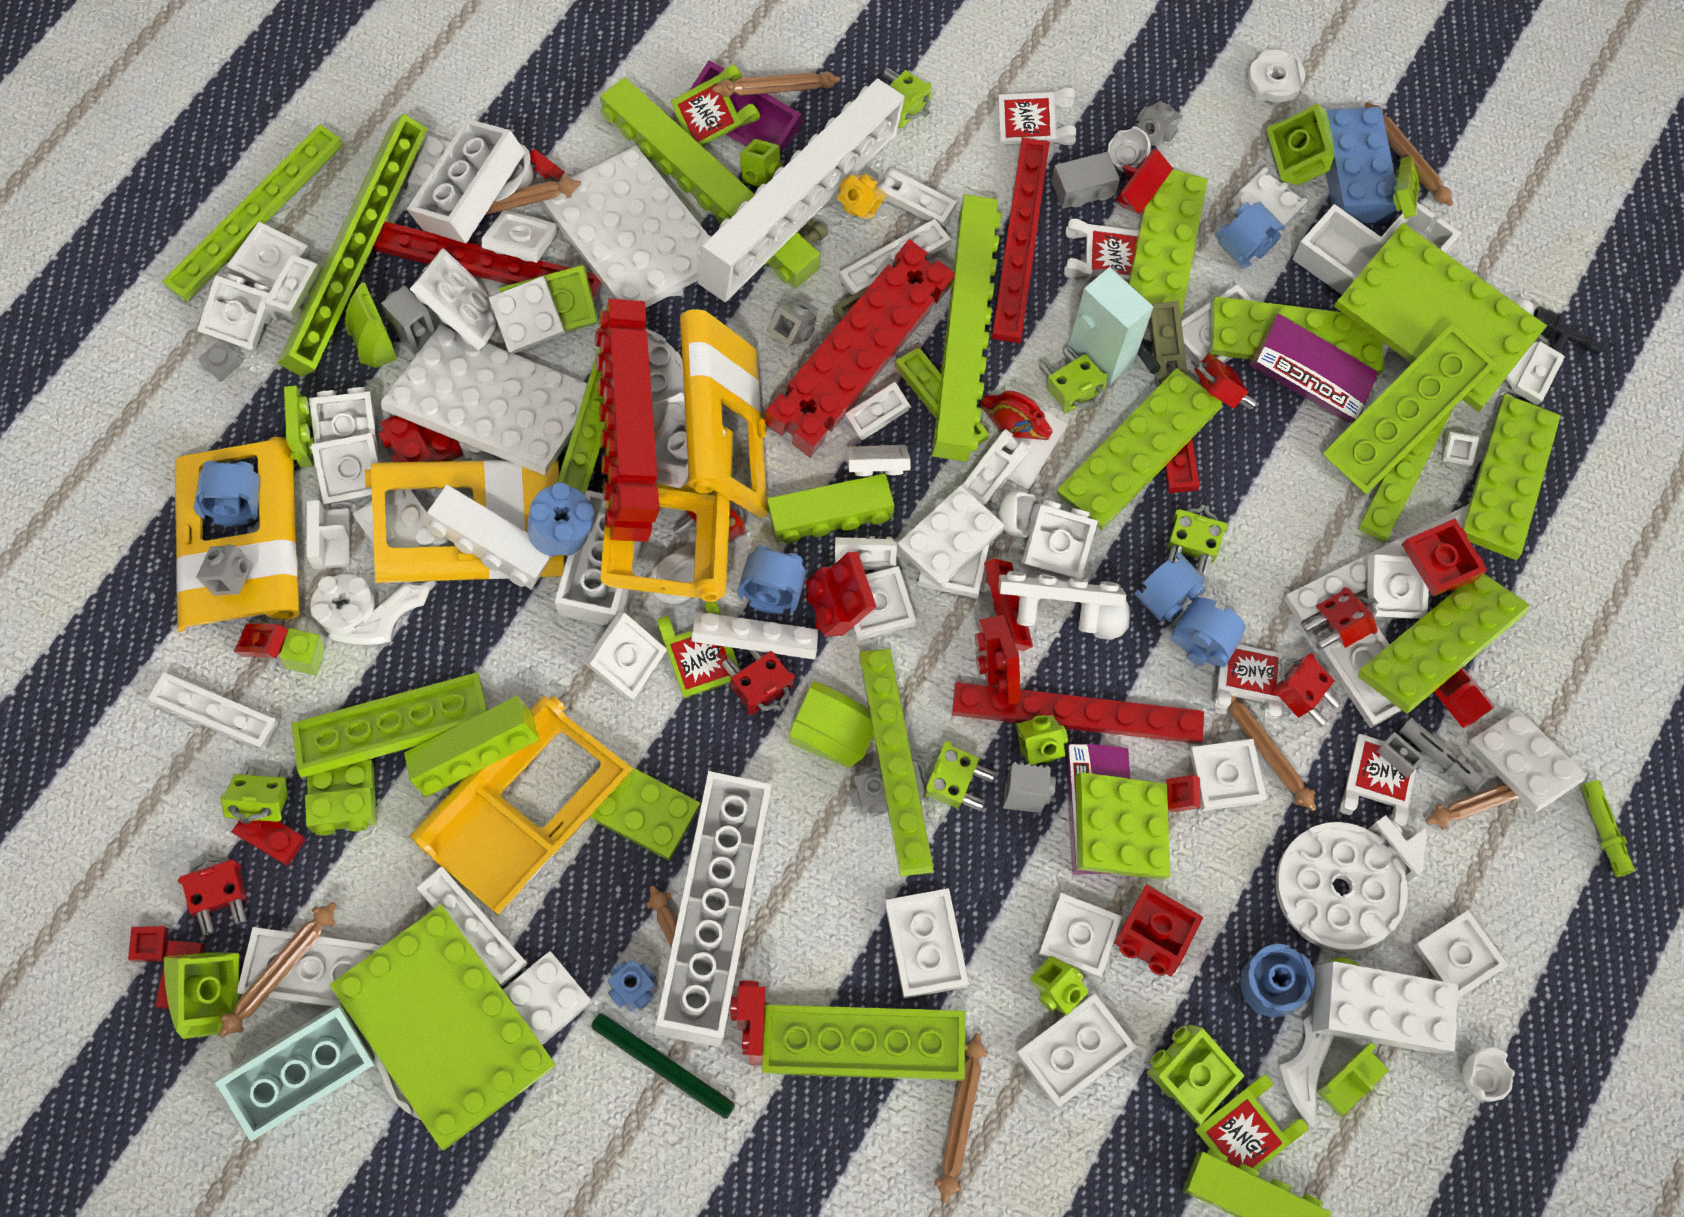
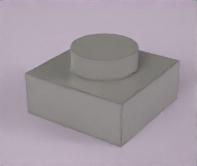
(220, 360)

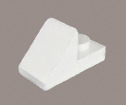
(1408, 852)

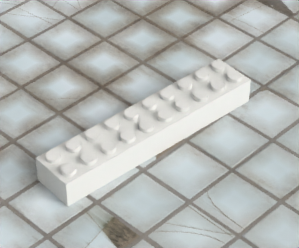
(798, 190)

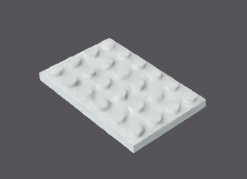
(631, 229)
(488, 400)

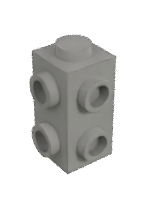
(869, 792)

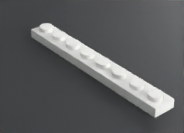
(1353, 575)

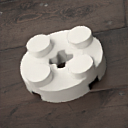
(1271, 89)
(334, 589)

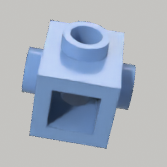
(634, 997)

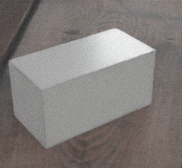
(1400, 755)

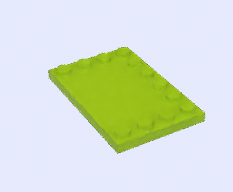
(1418, 291)
(442, 1027)

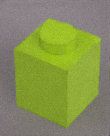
(302, 652)

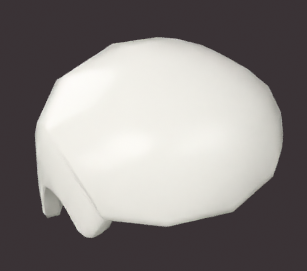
(1129, 148)
(1016, 512)
(1112, 621)
(1488, 1074)

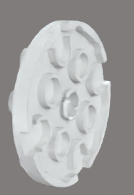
(1319, 912)

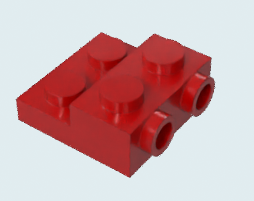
(417, 443)
(1444, 557)
(840, 595)
(998, 657)
(1158, 931)
(749, 1012)

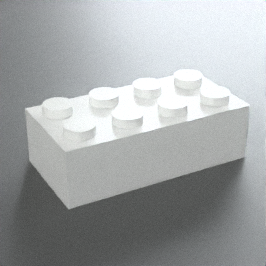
(466, 180)
(580, 590)
(1385, 1008)

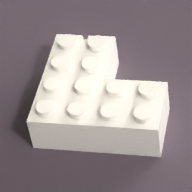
(1342, 246)

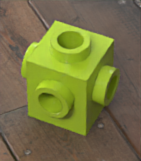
(759, 162)
(1041, 739)
(1059, 985)

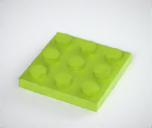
(1122, 826)

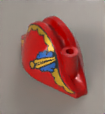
(1017, 414)

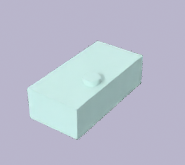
(1110, 324)
(295, 1071)

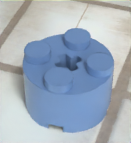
(1250, 233)
(228, 493)
(575, 522)
(772, 580)
(1171, 588)
(1208, 632)
(1284, 964)

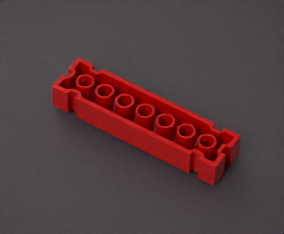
(859, 348)
(627, 421)

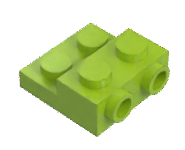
(341, 799)
(1194, 1072)

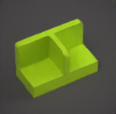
(1353, 1080)

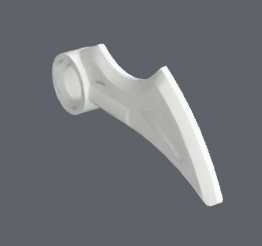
(381, 623)
(1303, 1071)

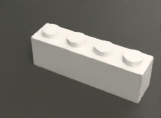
(486, 536)

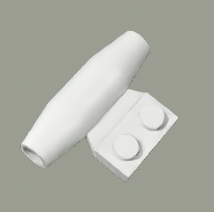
(1536, 368)

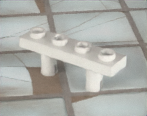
(1049, 588)

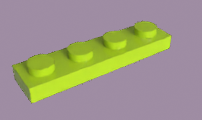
(1406, 187)
(925, 382)

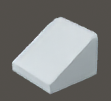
(1459, 448)

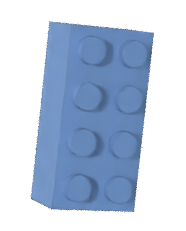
(1362, 166)

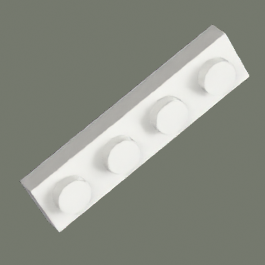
(863, 273)
(754, 635)
(213, 711)
(483, 936)

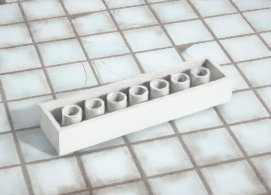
(713, 910)

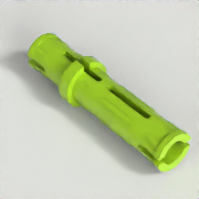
(1612, 841)

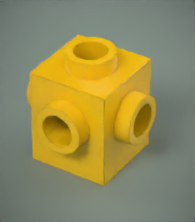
(860, 195)

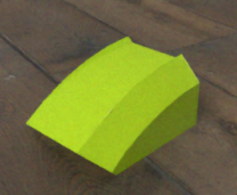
(1302, 145)
(367, 330)
(832, 726)
(201, 990)

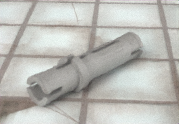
(1441, 754)

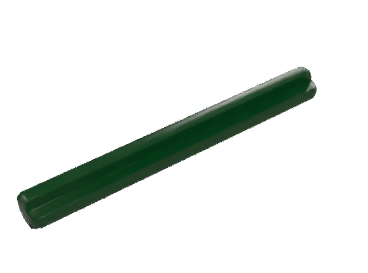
(663, 1065)

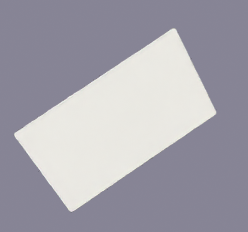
(1039, 451)

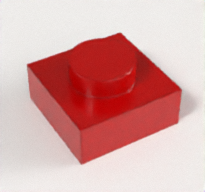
(545, 166)
(1183, 793)
(148, 944)

